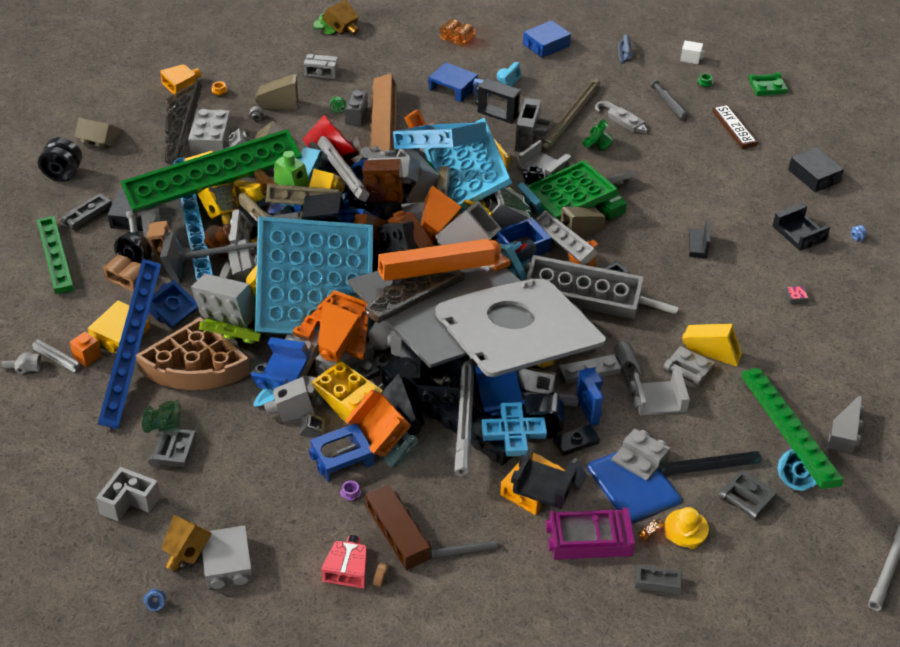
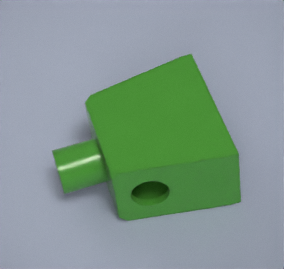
(290, 171)

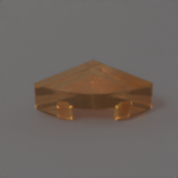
(654, 526)

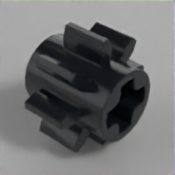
(533, 174)

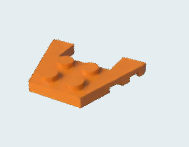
(357, 306)

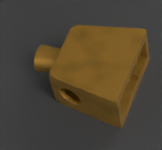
(342, 18)
(184, 542)

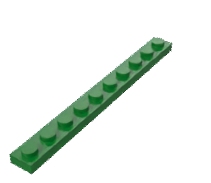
(792, 429)

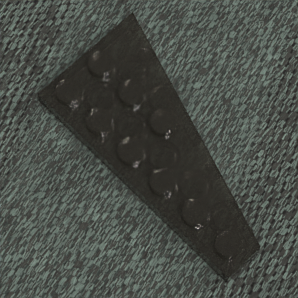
(179, 119)
(408, 292)

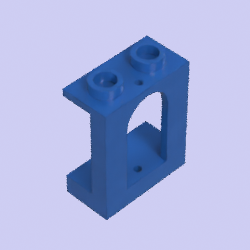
(327, 465)

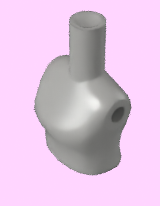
(25, 363)

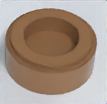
(380, 574)

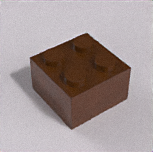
(384, 180)

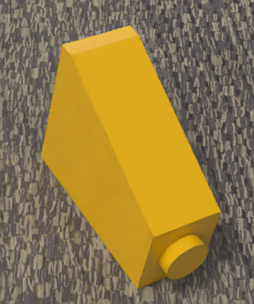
(714, 342)

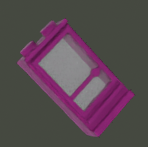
(590, 534)

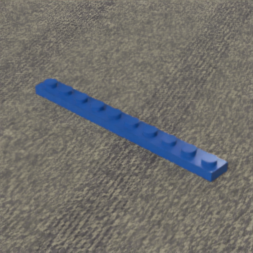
(129, 345)

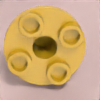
(686, 528)

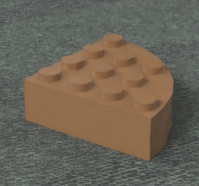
(193, 360)

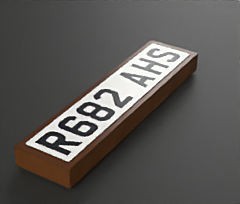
(734, 126)

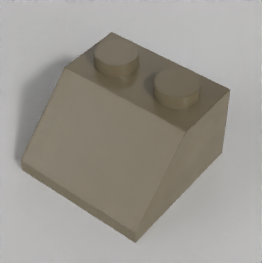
(96, 132)

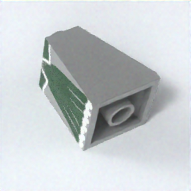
(507, 207)

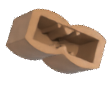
(122, 271)

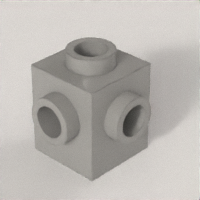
(239, 137)

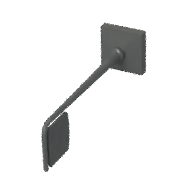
(175, 258)

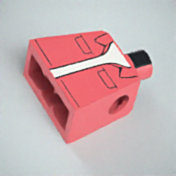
(346, 563)

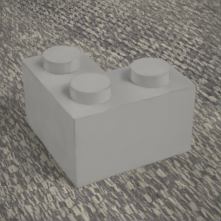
(127, 490)

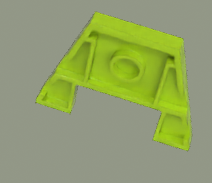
(229, 331)

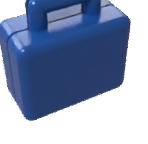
(631, 491)

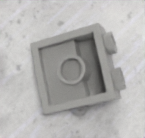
(641, 454)

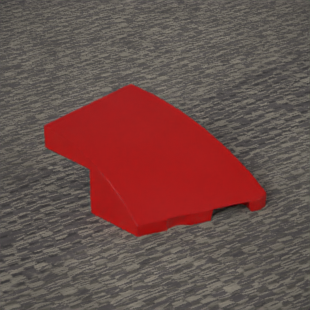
(325, 127)

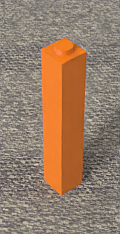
(436, 259)

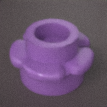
(350, 486)

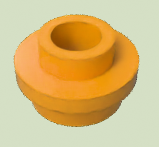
(219, 88)

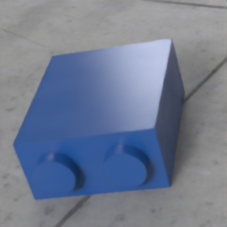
(546, 39)

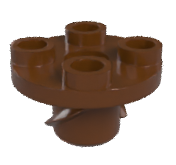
(218, 237)

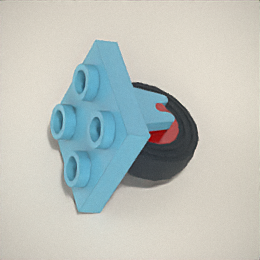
(519, 255)

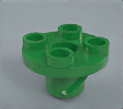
(599, 136)

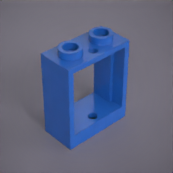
(526, 228)

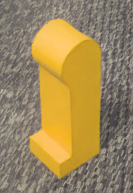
(251, 188)

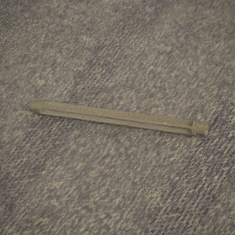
(570, 114)

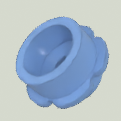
(858, 233)
(152, 605)

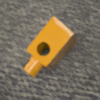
(179, 77)

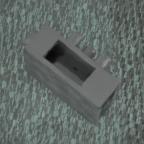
(528, 124)

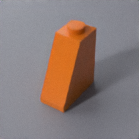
(438, 212)
(336, 331)

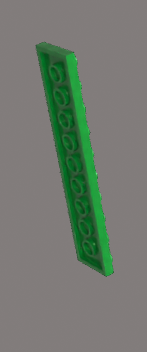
(207, 171)

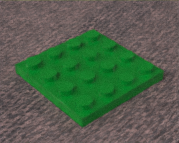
(572, 187)

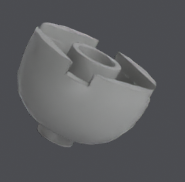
(378, 336)

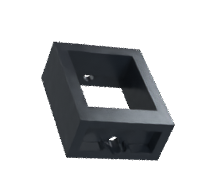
(510, 93)

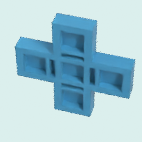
(513, 429)

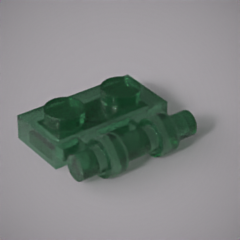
(163, 418)

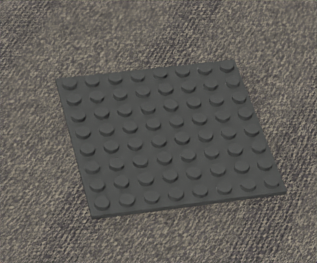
(419, 324)

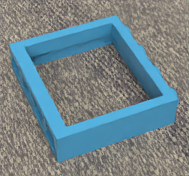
(441, 136)

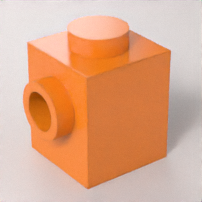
(85, 349)

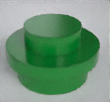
(705, 80)

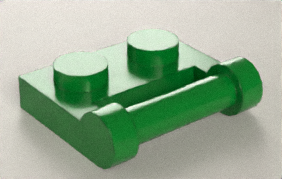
(765, 86)

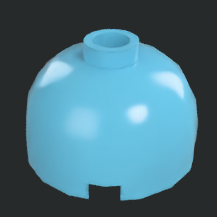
(793, 472)

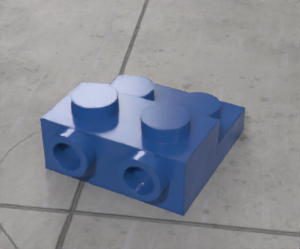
(172, 304)
(590, 394)

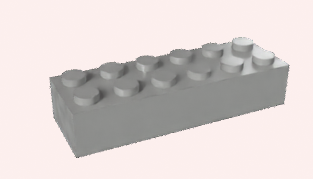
(591, 286)

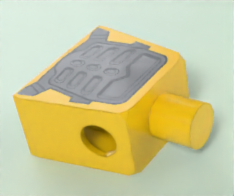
(220, 201)

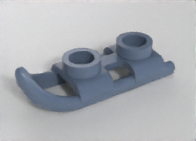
(625, 49)

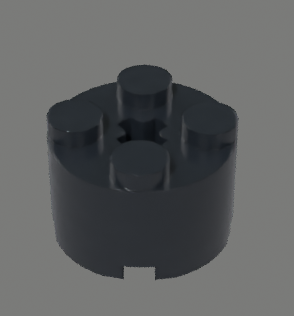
(546, 406)

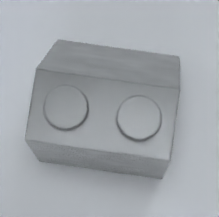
(469, 226)

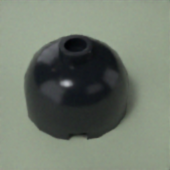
(133, 246)

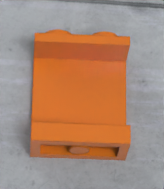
(379, 422)

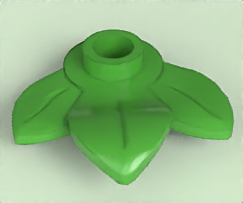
(320, 24)

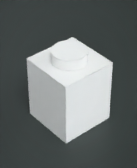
(692, 52)

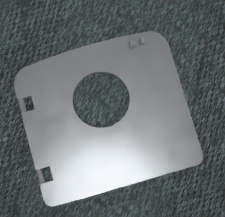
(555, 332)

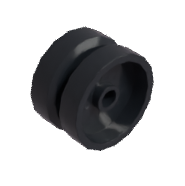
(60, 159)

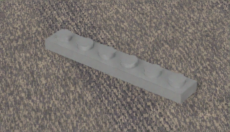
(566, 238)

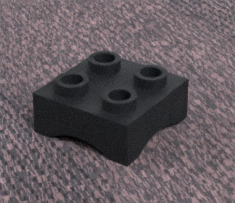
(397, 236)

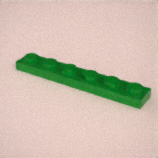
(55, 255)

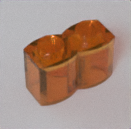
(457, 32)

